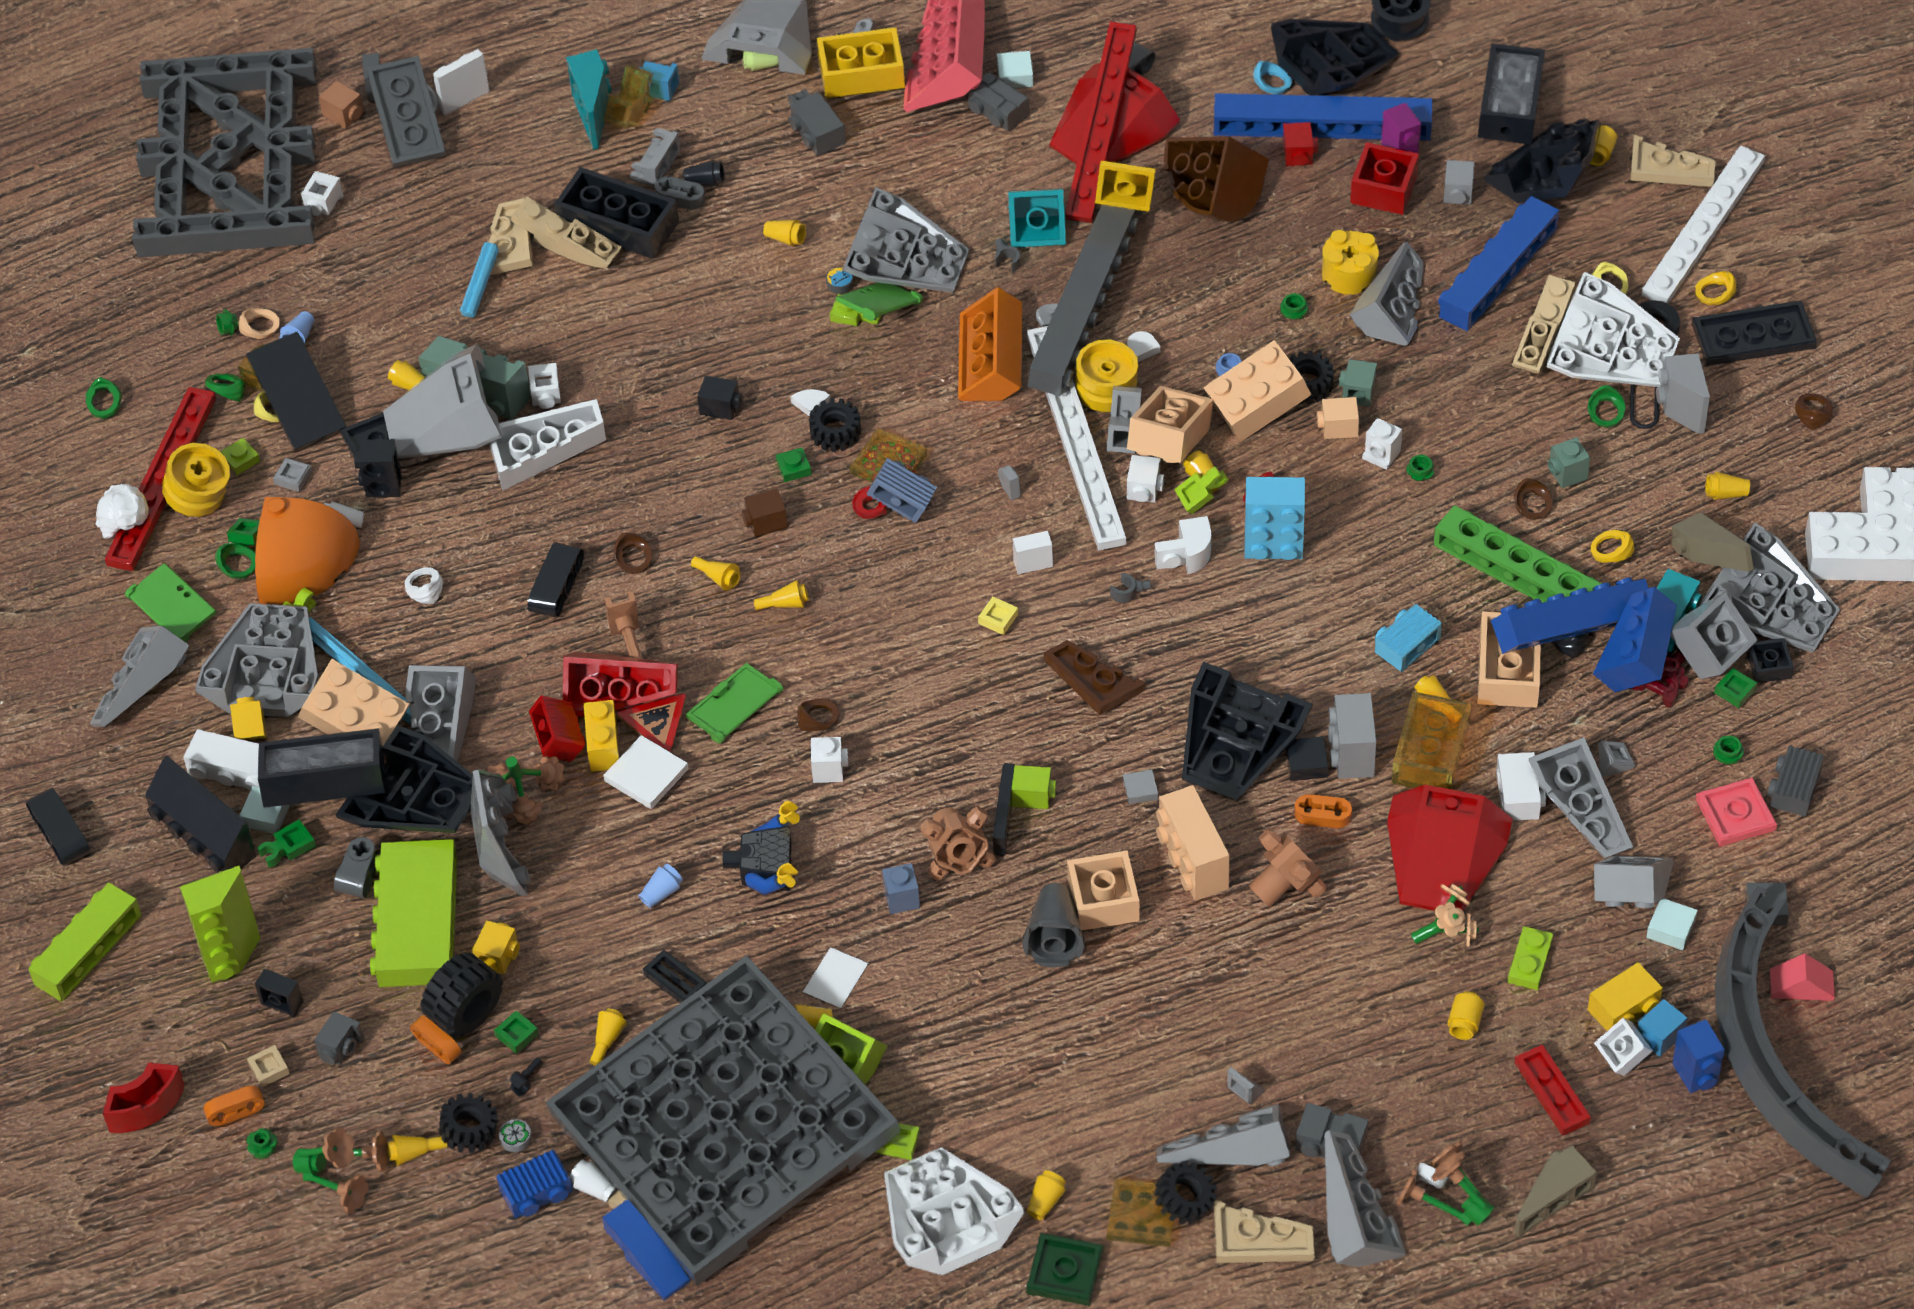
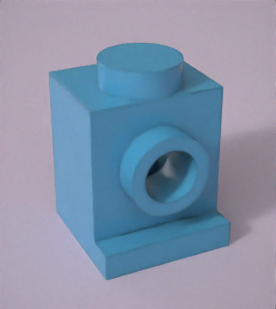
(664, 79)

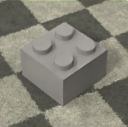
(1352, 736)

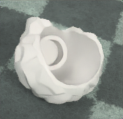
(119, 509)

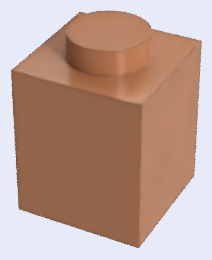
(341, 104)

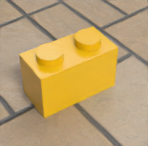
(601, 734)
(1625, 996)

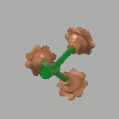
(547, 774)

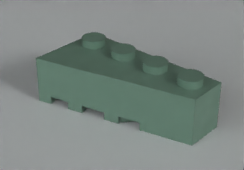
(503, 382)

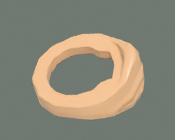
(253, 313)

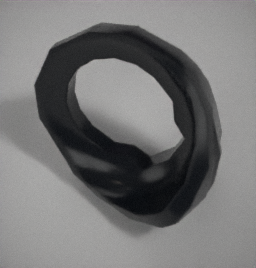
(1572, 646)

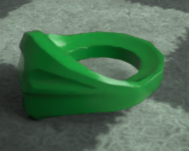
(99, 385)
(233, 391)
(1606, 393)
(233, 549)

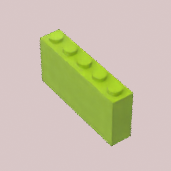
(413, 911)

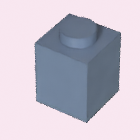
(900, 888)

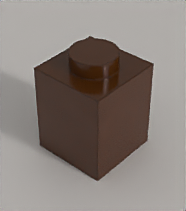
(765, 512)

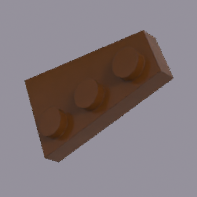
(1090, 679)

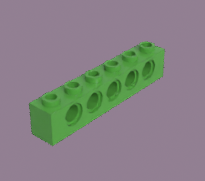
(1507, 557)

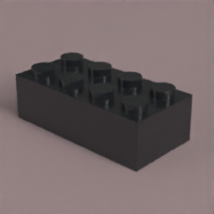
(619, 211)

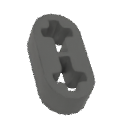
(687, 193)

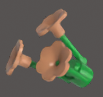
(339, 1150)
(1449, 1164)

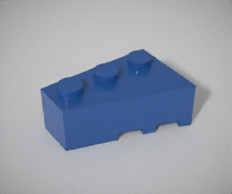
(1638, 642)

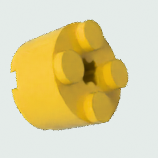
(1349, 261)

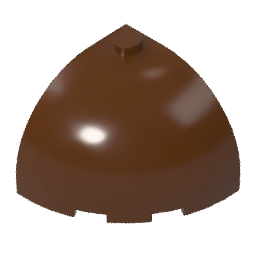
(1215, 175)

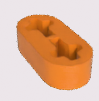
(1323, 811)
(435, 1039)
(233, 1105)

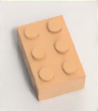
(1257, 391)
(1169, 424)
(1506, 677)
(351, 703)
(1193, 843)

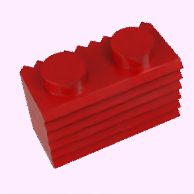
(557, 728)

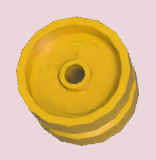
(1100, 368)
(195, 479)

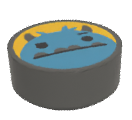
(839, 280)

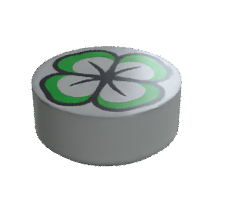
(515, 1135)

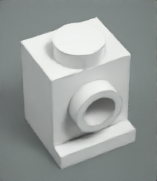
(321, 198)
(544, 391)
(1382, 443)

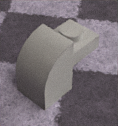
(1124, 405)

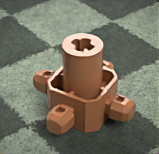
(957, 842)
(1286, 868)

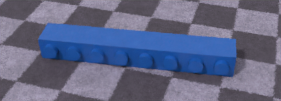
(1329, 115)

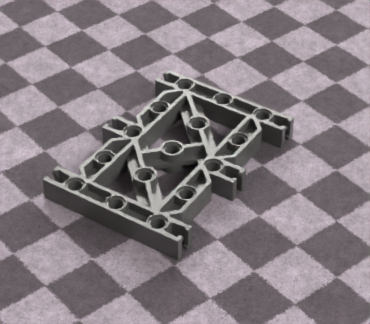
(251, 220)

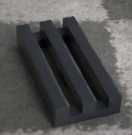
(664, 984)

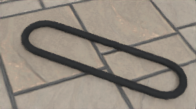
(1656, 410)

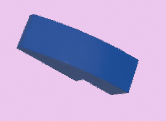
(645, 1249)

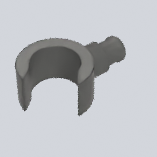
(1004, 251)
(1129, 594)

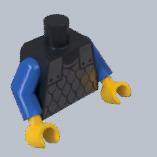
(766, 854)

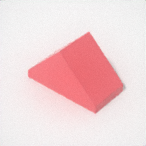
(1802, 980)

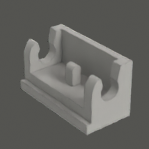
(657, 158)

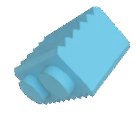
(1407, 637)

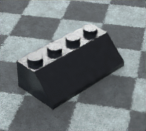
(199, 818)

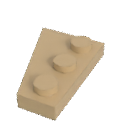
(1662, 165)
(511, 240)
(1256, 1238)

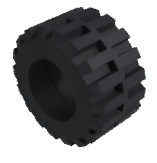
(461, 994)

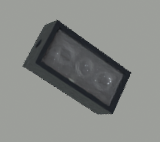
(1511, 93)
(321, 768)

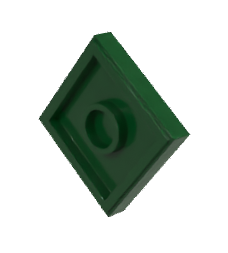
(1064, 1269)

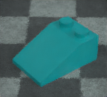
(590, 91)

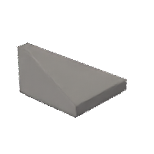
(1614, 758)
(1243, 1086)

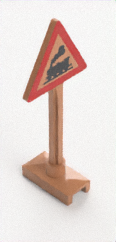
(656, 718)

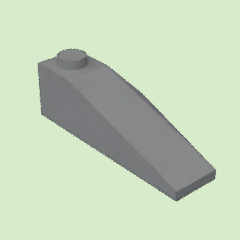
(1390, 300)
(148, 661)
(441, 704)
(1578, 790)
(1251, 1141)
(1355, 1219)

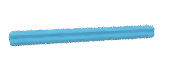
(344, 656)

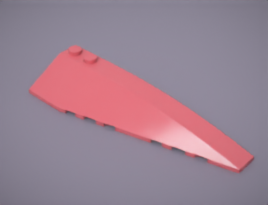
(948, 53)

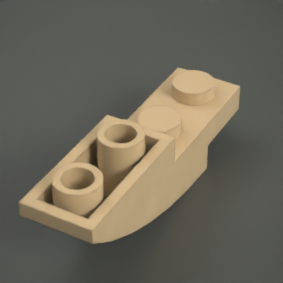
(565, 238)
(1544, 325)

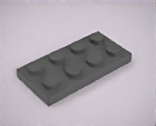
(405, 111)

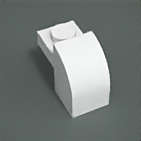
(1191, 548)

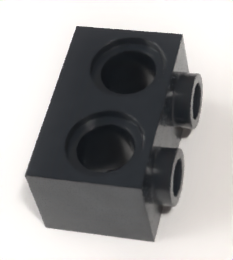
(379, 468)

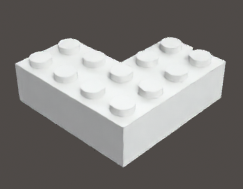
(1869, 543)

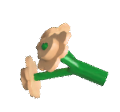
(1449, 919)

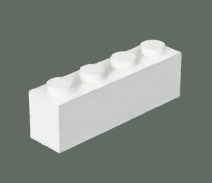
(223, 759)

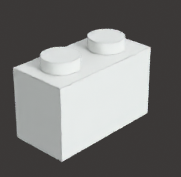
(1519, 787)

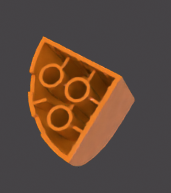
(301, 547)

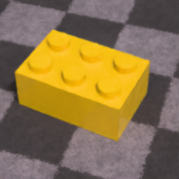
(860, 62)

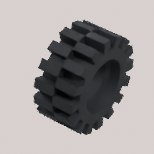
(1316, 366)
(835, 412)
(468, 1109)
(1193, 1179)

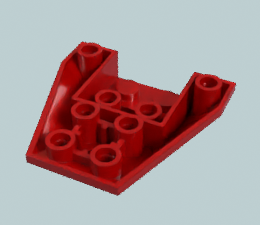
(1141, 120)
(1443, 840)

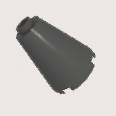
(1054, 928)

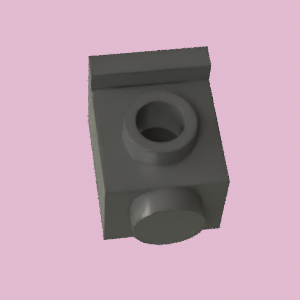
(338, 1038)

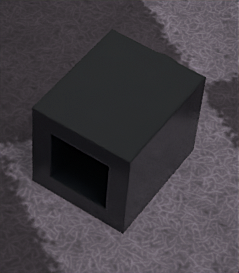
(719, 398)

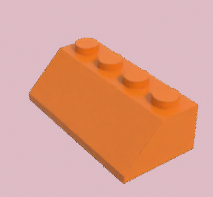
(990, 348)

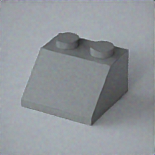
(1684, 391)
(1713, 636)
(1632, 880)

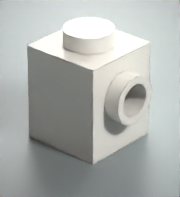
(1144, 479)
(828, 759)

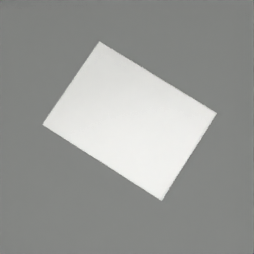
(835, 977)

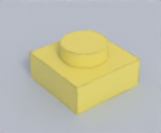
(998, 615)

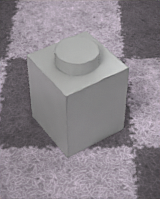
(1458, 182)

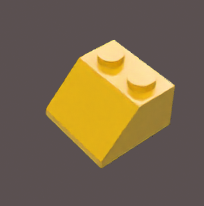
(1125, 186)

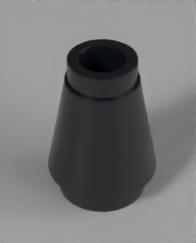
(706, 173)

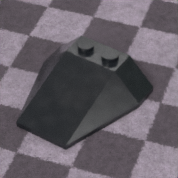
(1329, 53)
(1236, 731)
(421, 789)

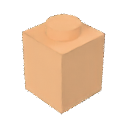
(1338, 418)

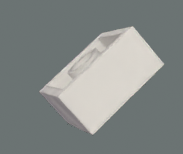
(1032, 552)
(1623, 1047)

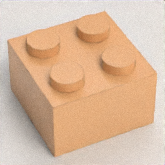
(1103, 890)

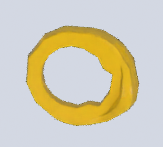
(1721, 278)
(1621, 553)

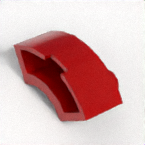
(144, 1099)

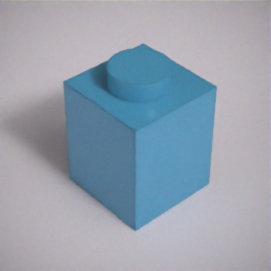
(1661, 1027)

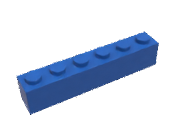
(1498, 263)
(1563, 616)

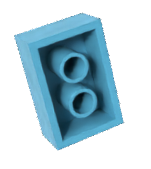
(1274, 517)

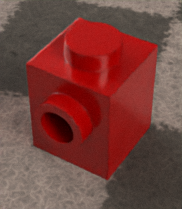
(1299, 144)

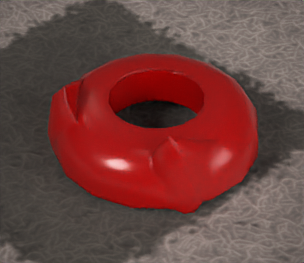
(859, 502)

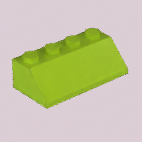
(222, 922)

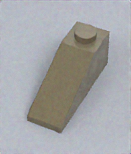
(1710, 543)
(1560, 1183)

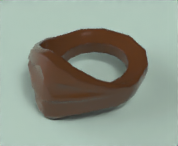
(1813, 417)
(1531, 485)
(628, 540)
(807, 723)

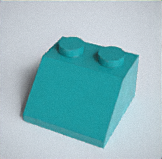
(1037, 217)

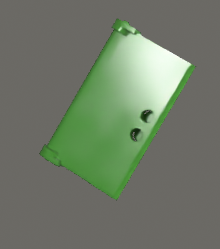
(879, 299)
(173, 609)
(738, 700)

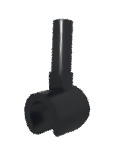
(519, 1080)

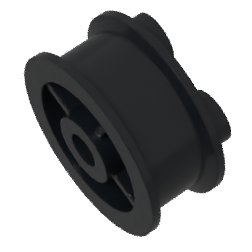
(1400, 18)

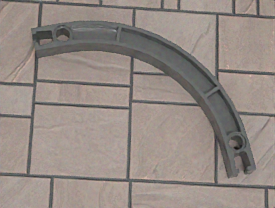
(1761, 1069)

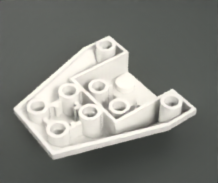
(1610, 337)
(947, 1212)

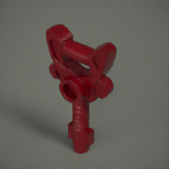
(1673, 675)

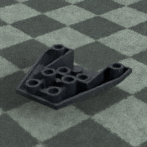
(1549, 165)

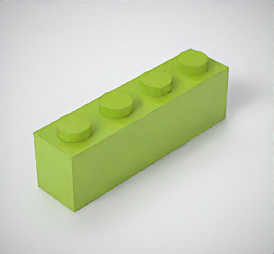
(84, 941)

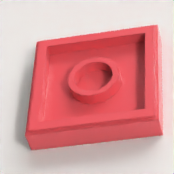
(1736, 811)

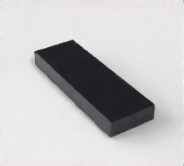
(1003, 810)

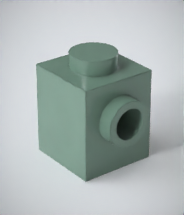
(1359, 381)
(1569, 462)

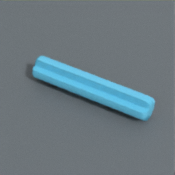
(479, 279)

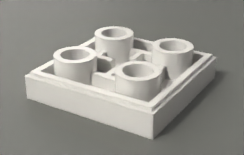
(461, 81)
(646, 772)

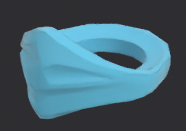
(1269, 68)

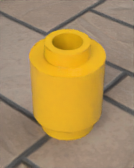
(1604, 146)
(1465, 1015)

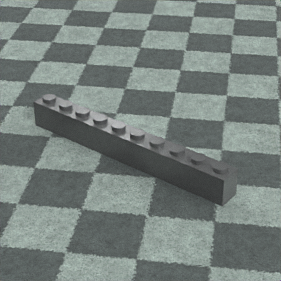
(1082, 298)

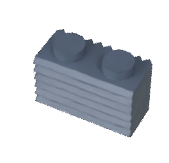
(901, 490)

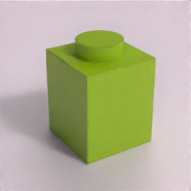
(1032, 787)

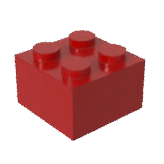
(1384, 178)

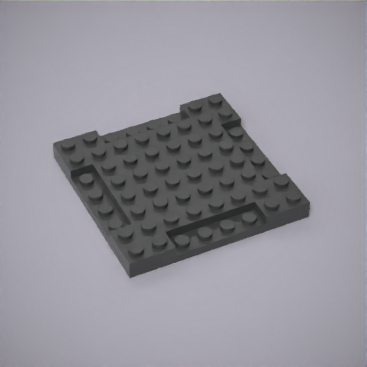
(722, 1117)

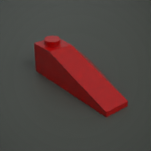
(615, 678)

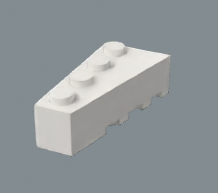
(545, 440)

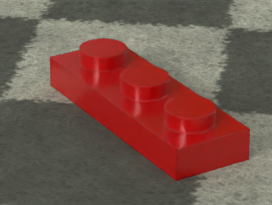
(1552, 1090)

